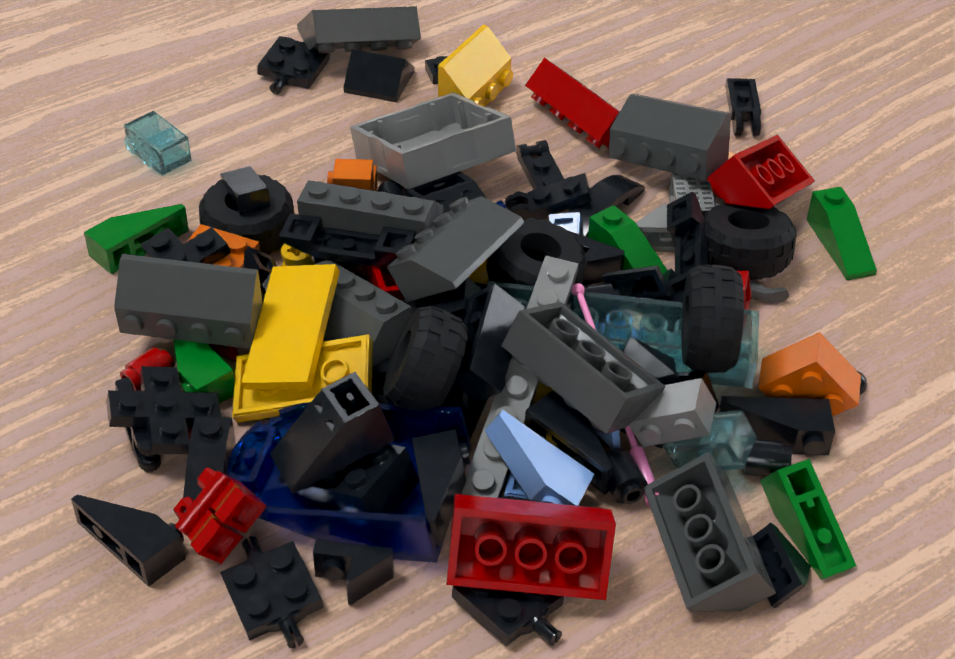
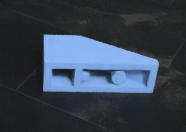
(538, 465)

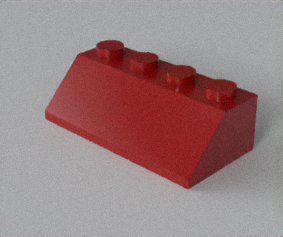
(574, 101)
(760, 175)
(530, 547)

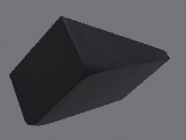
(246, 189)

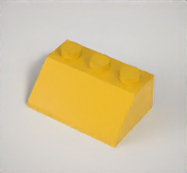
(476, 68)

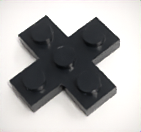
(204, 248)
(161, 409)

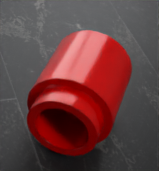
(152, 358)

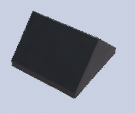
(377, 75)

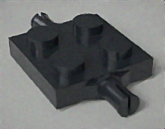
(291, 64)
(272, 591)
(510, 612)

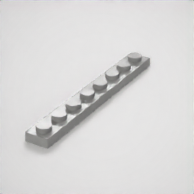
(487, 469)

